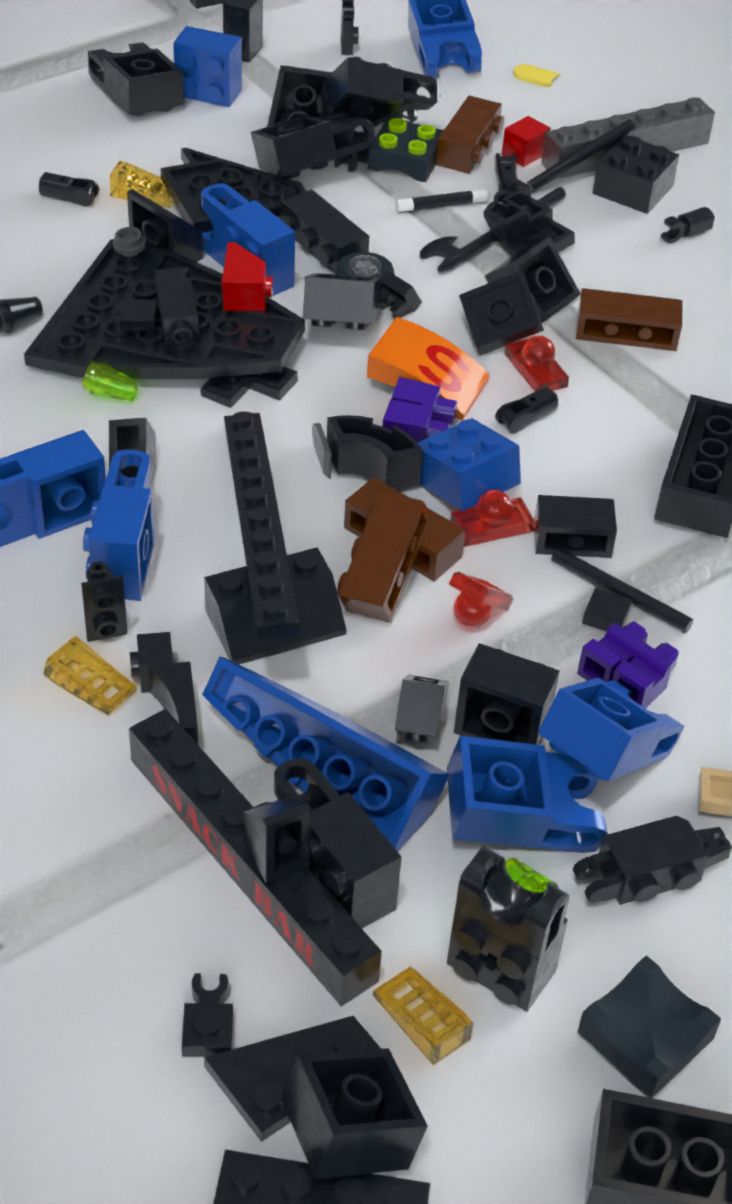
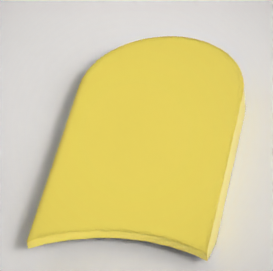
(534, 75)

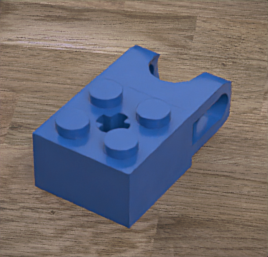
(444, 35)
(251, 228)
(49, 487)
(124, 523)
(607, 729)
(521, 797)

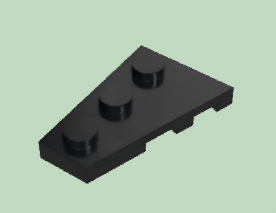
(258, 1072)

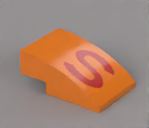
(426, 357)

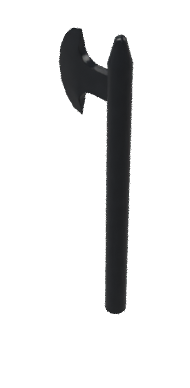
(455, 256)

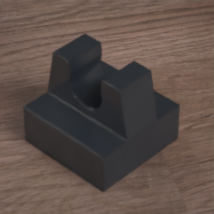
(400, 293)

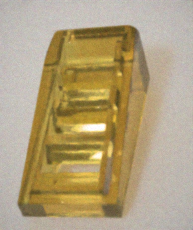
(127, 177)
(77, 652)
(433, 1045)

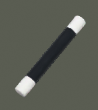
(441, 200)

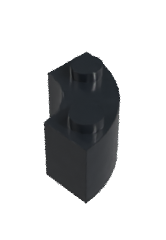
(374, 451)

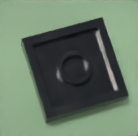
(501, 312)

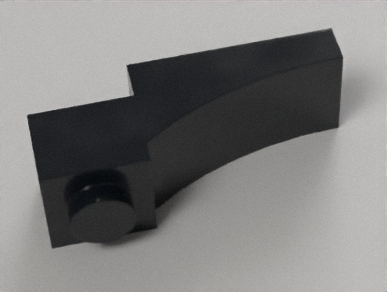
(165, 680)

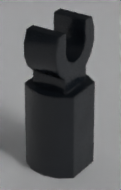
(688, 224)

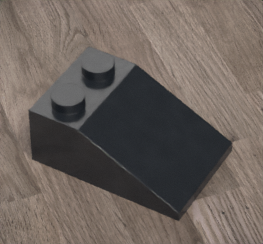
(297, 94)

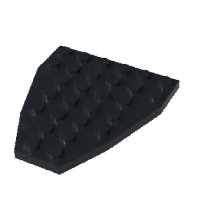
(89, 328)

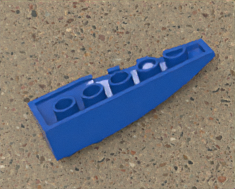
(381, 776)

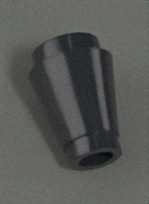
(18, 312)

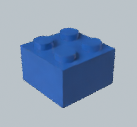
(209, 65)
(468, 463)

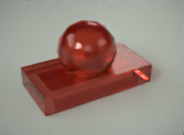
(536, 363)
(494, 518)
(476, 599)

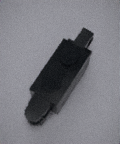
(651, 860)

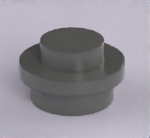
(129, 241)

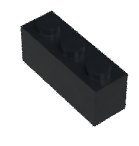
(322, 228)

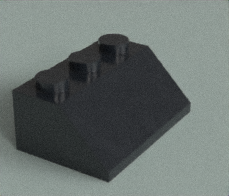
(316, 600)

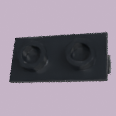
(103, 603)

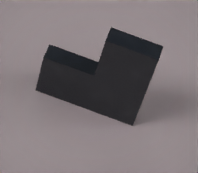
(231, 388)

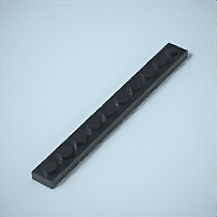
(260, 529)

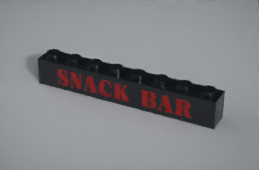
(295, 904)

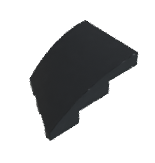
(522, 221)

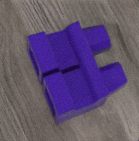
(419, 409)
(630, 661)

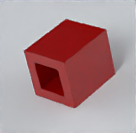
(525, 140)

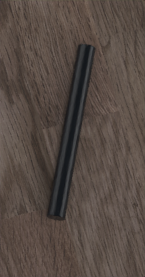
(581, 155)
(621, 588)

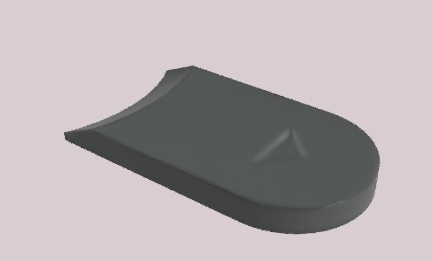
(322, 448)

